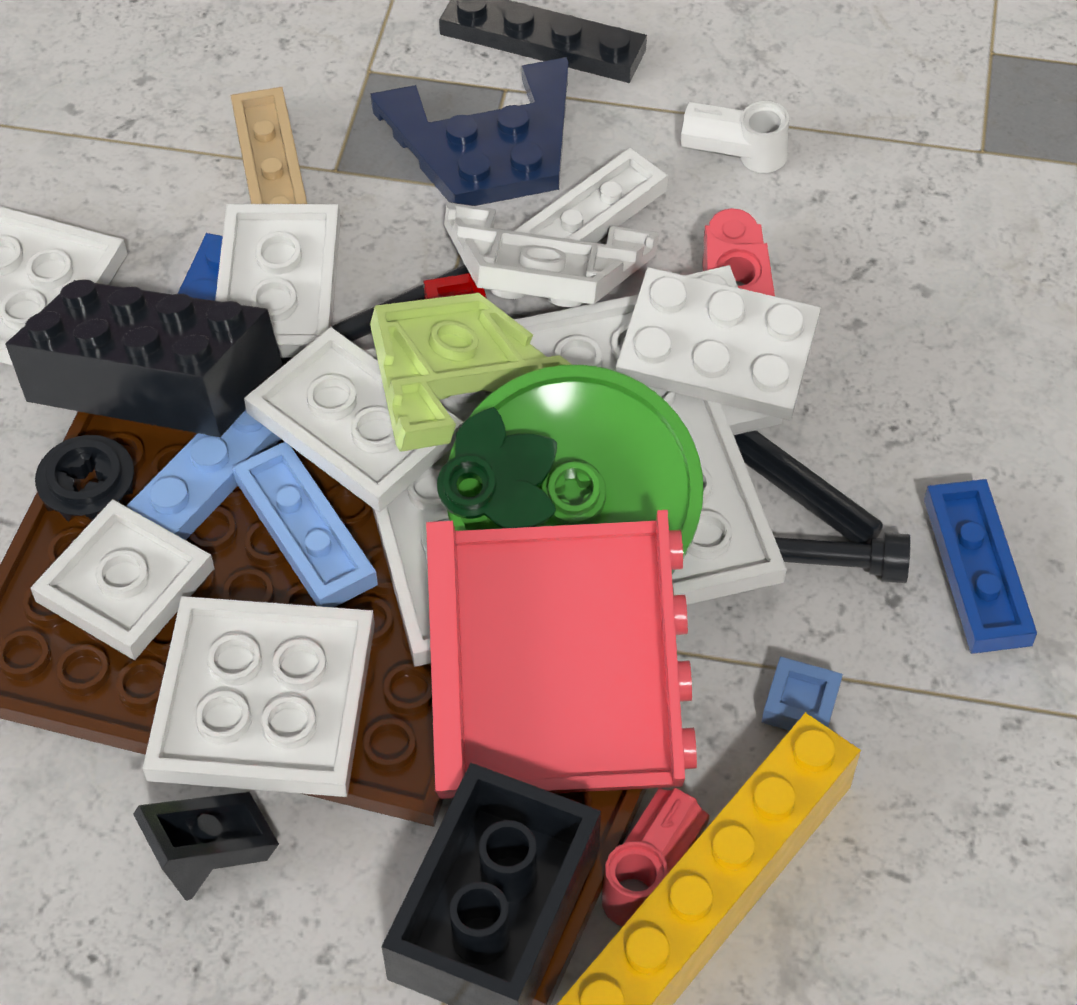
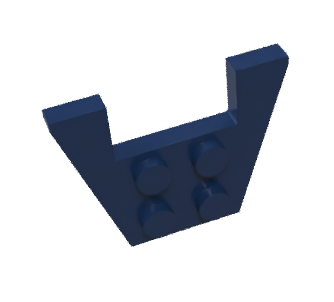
(489, 152)

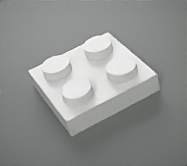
(122, 579)

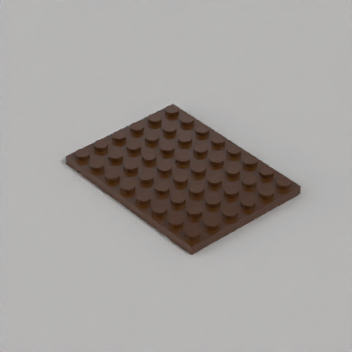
(90, 691)

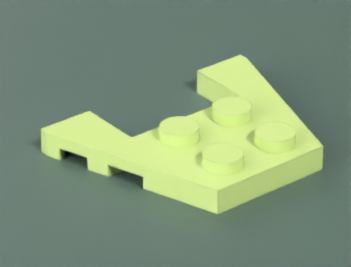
(443, 351)

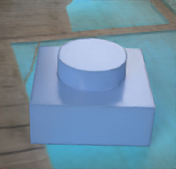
(798, 690)

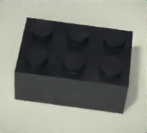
(492, 893)

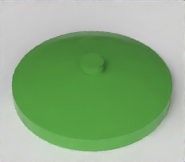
(616, 449)

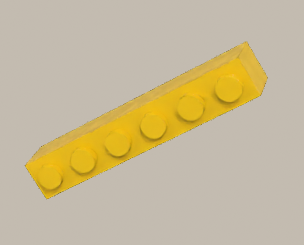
(722, 872)

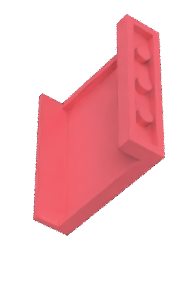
(559, 655)

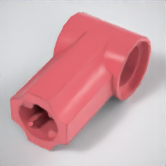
(651, 850)

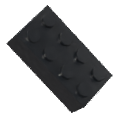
(145, 356)

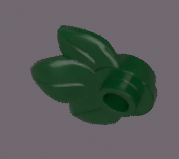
(506, 468)

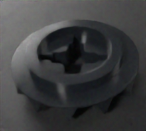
(75, 460)

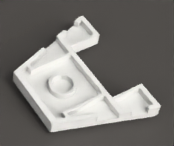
(542, 265)

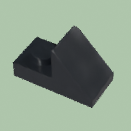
(205, 835)

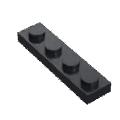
(546, 36)

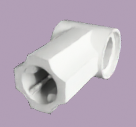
(753, 134)

